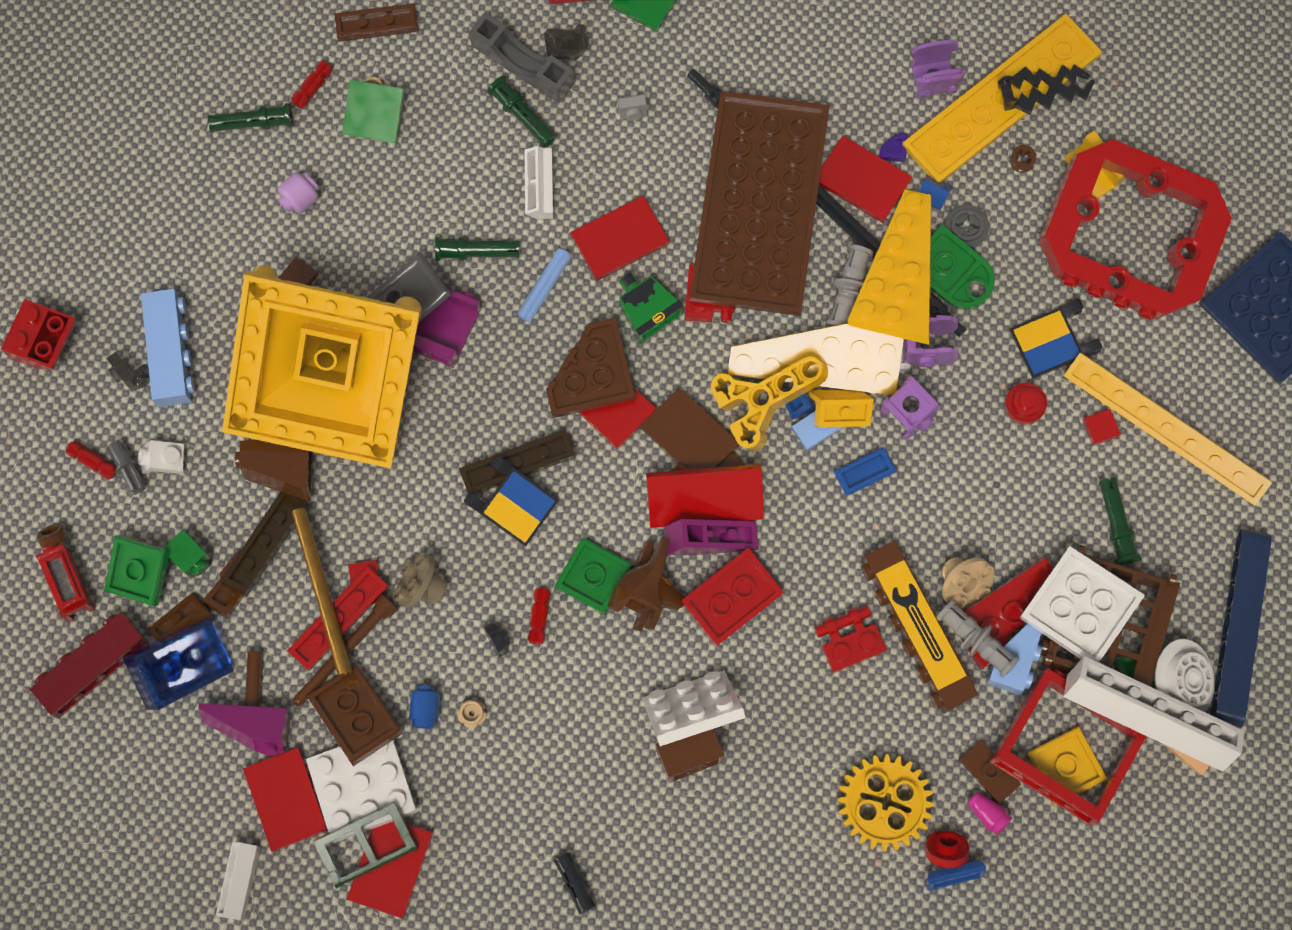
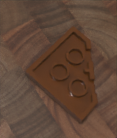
(592, 373)

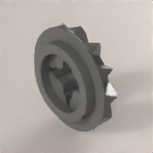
(975, 218)

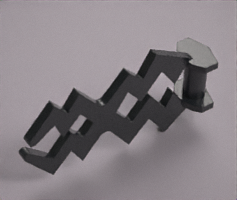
(1055, 87)

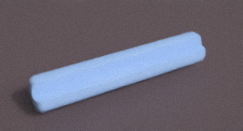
(544, 285)

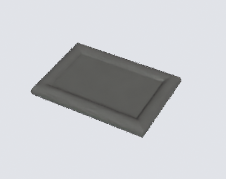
(414, 280)

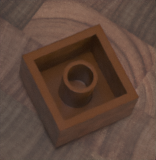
(690, 755)

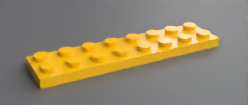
(979, 114)

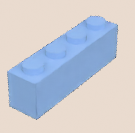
(167, 348)

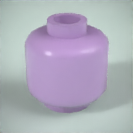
(297, 192)

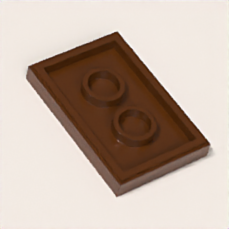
(689, 433)
(354, 715)

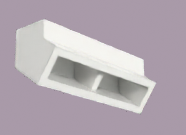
(539, 183)
(238, 881)

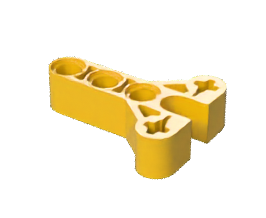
(759, 416)

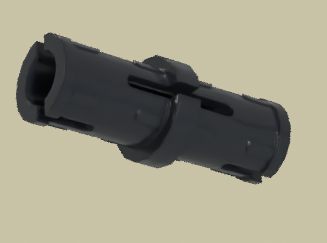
(574, 883)

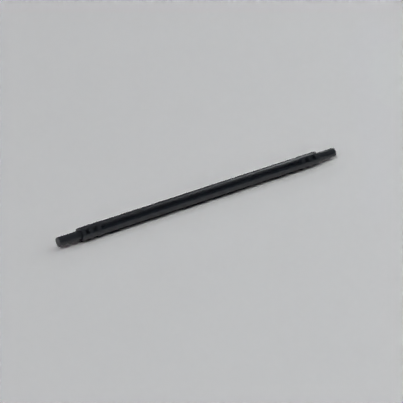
(831, 207)

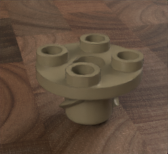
(419, 582)

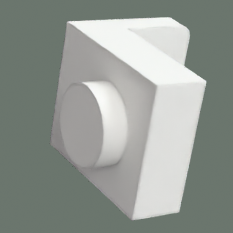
(161, 457)

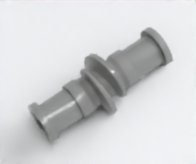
(849, 284)
(978, 638)

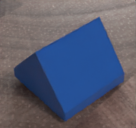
(938, 191)
(799, 406)

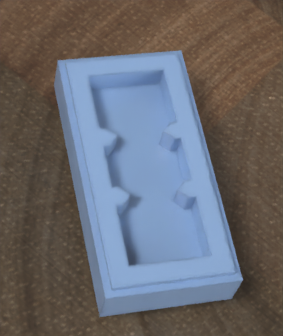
(810, 434)

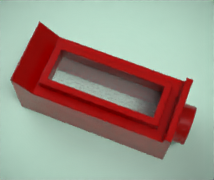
(64, 581)

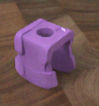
(935, 57)
(930, 357)
(917, 420)

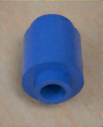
(424, 707)

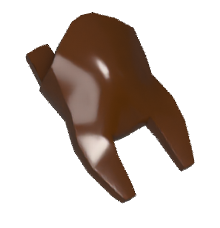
(646, 587)

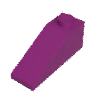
(710, 536)
(255, 727)

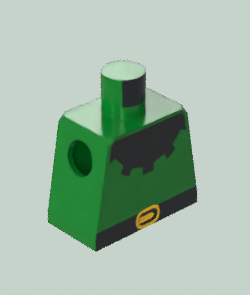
(647, 306)

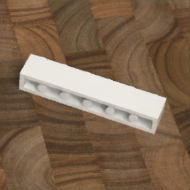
(1154, 714)

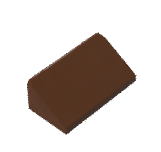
(185, 614)

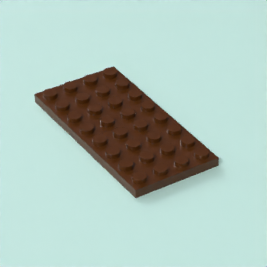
(759, 203)

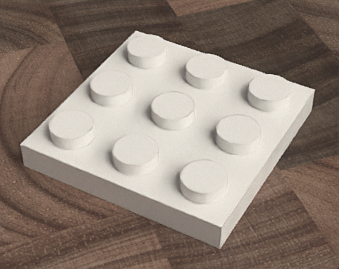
(1082, 606)
(692, 707)
(356, 791)

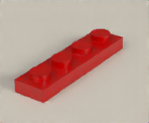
(348, 608)

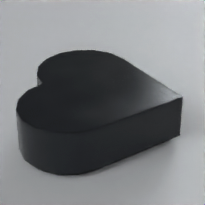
(496, 639)

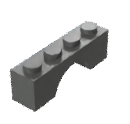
(501, 46)

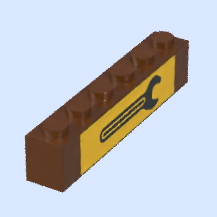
(919, 628)

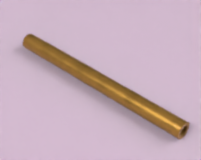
(321, 592)

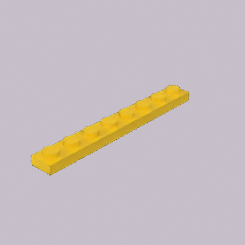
(1168, 428)

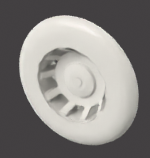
(1185, 674)

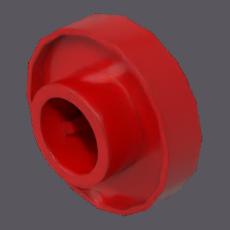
(1025, 403)
(947, 849)

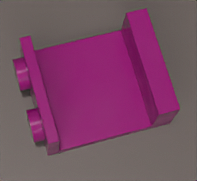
(447, 328)

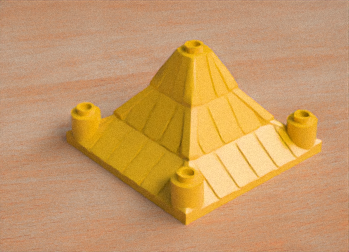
(320, 368)

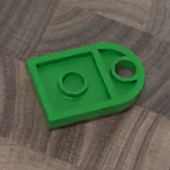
(956, 269)

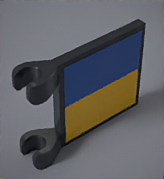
(1049, 341)
(516, 504)

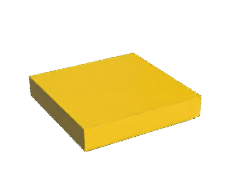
(1069, 762)

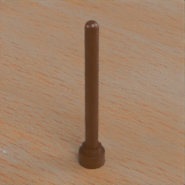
(381, 610)

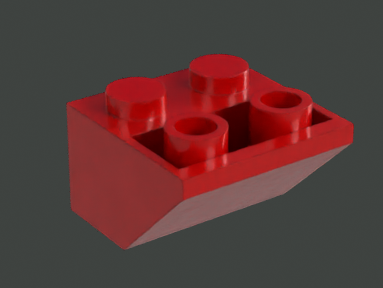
(37, 335)

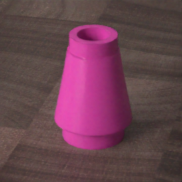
(992, 815)

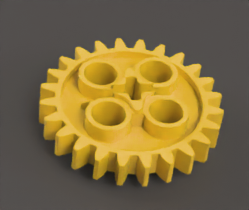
(892, 776)

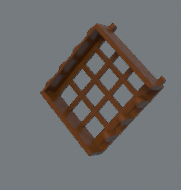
(1155, 631)

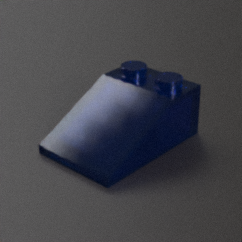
(178, 665)

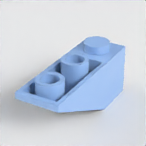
(1026, 647)

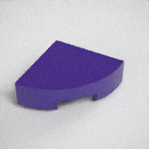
(893, 149)

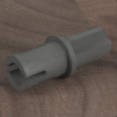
(126, 466)

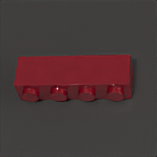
(88, 665)

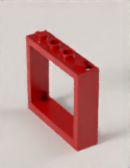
(1046, 785)

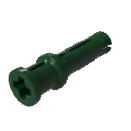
(515, 100)
(263, 117)
(461, 248)
(1121, 534)

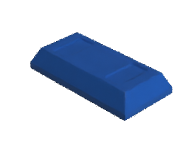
(865, 471)
(949, 876)

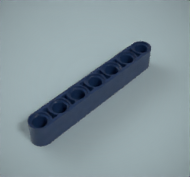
(1241, 627)

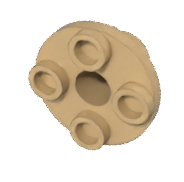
(966, 580)

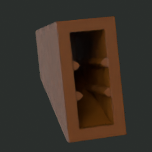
(276, 467)

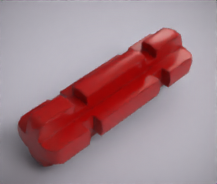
(311, 84)
(91, 460)
(539, 616)

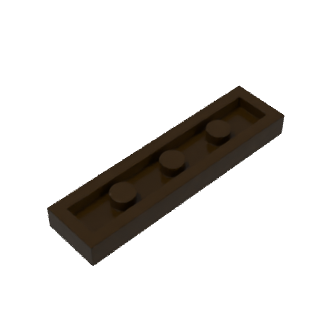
(525, 458)
(263, 544)

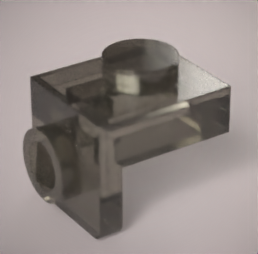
(566, 43)
(120, 371)

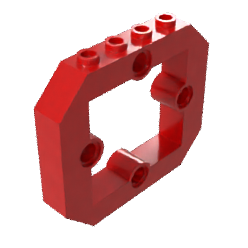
(1202, 244)

